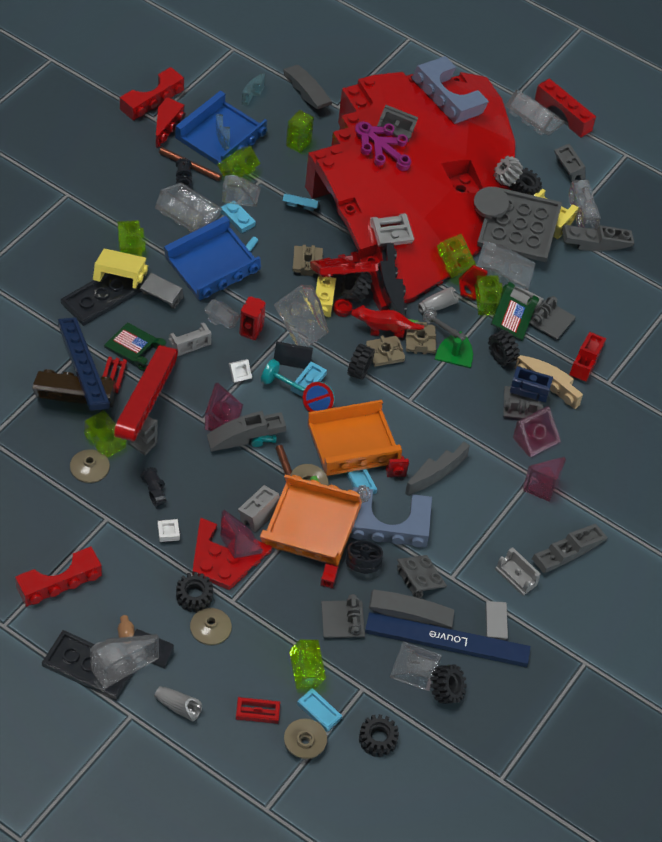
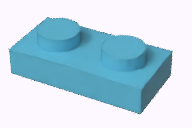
(293, 200)
(238, 217)
(311, 374)

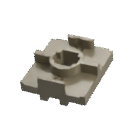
(304, 254)
(426, 344)
(391, 345)

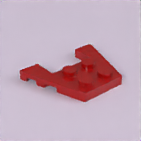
(342, 265)
(217, 561)

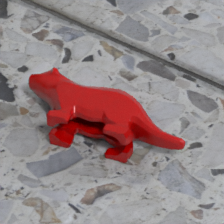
(385, 320)

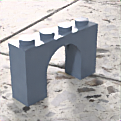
(457, 107)
(410, 532)

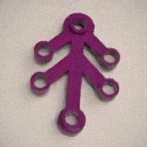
(366, 132)

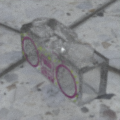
(581, 196)

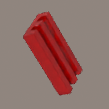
(116, 363)
(257, 713)

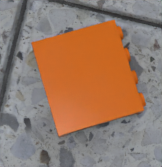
(352, 437)
(312, 520)

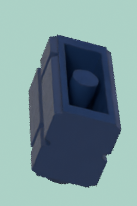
(531, 384)

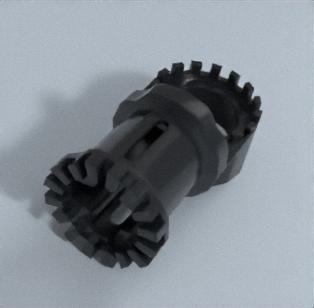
(179, 174)
(155, 486)

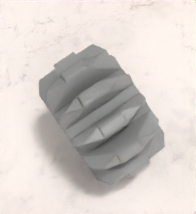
(508, 171)

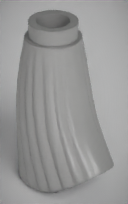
(439, 300)
(179, 702)

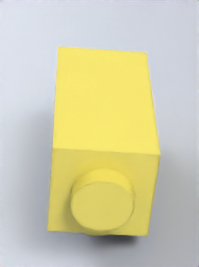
(325, 292)

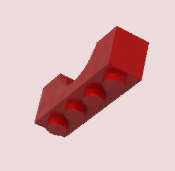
(138, 103)
(579, 118)
(35, 586)

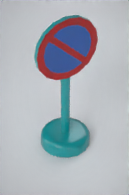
(315, 396)

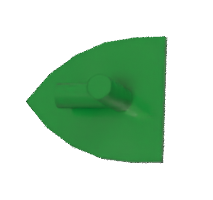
(455, 352)

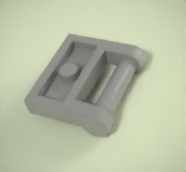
(392, 234)

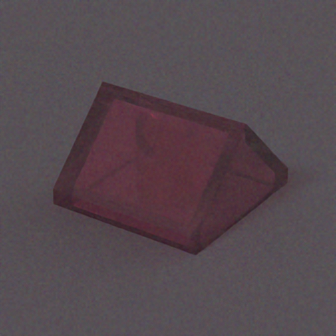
(221, 408)
(536, 432)
(544, 478)
(238, 537)

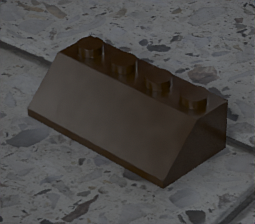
(67, 387)

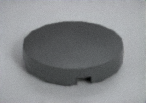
(491, 202)

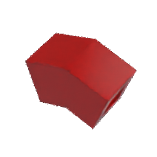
(329, 575)

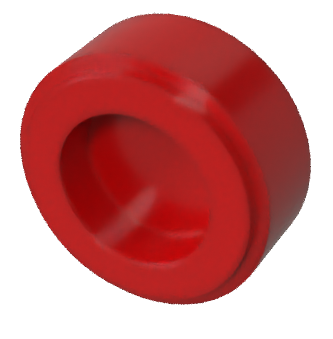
(342, 307)

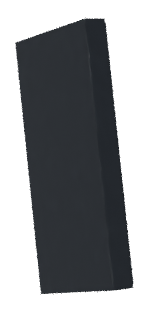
(99, 297)
(72, 660)

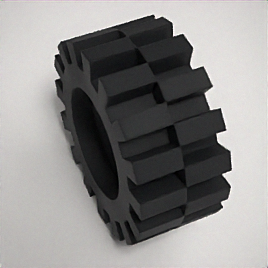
(527, 183)
(356, 286)
(503, 347)
(361, 361)
(194, 582)
(448, 684)
(377, 746)

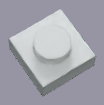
(240, 370)
(168, 530)

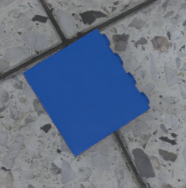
(199, 129)
(211, 258)

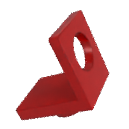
(468, 280)
(397, 467)

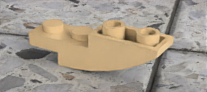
(561, 381)

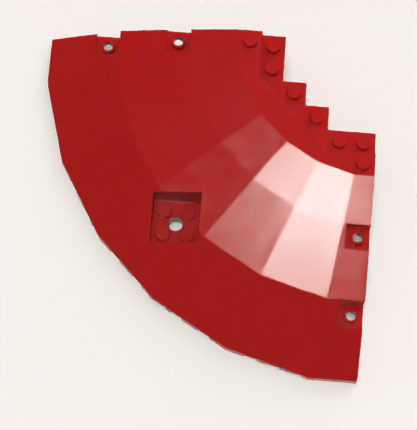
(442, 161)

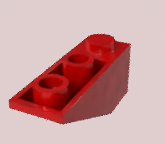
(169, 115)

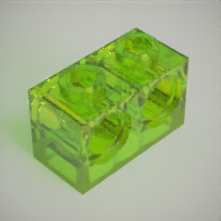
(299, 131)
(237, 161)
(130, 237)
(459, 254)
(488, 294)
(104, 434)
(307, 664)

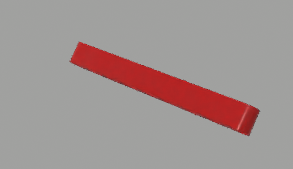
(145, 393)

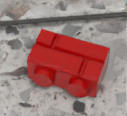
(252, 318)

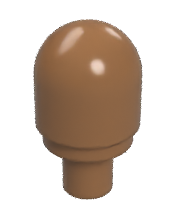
(125, 628)

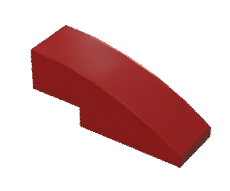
(587, 356)

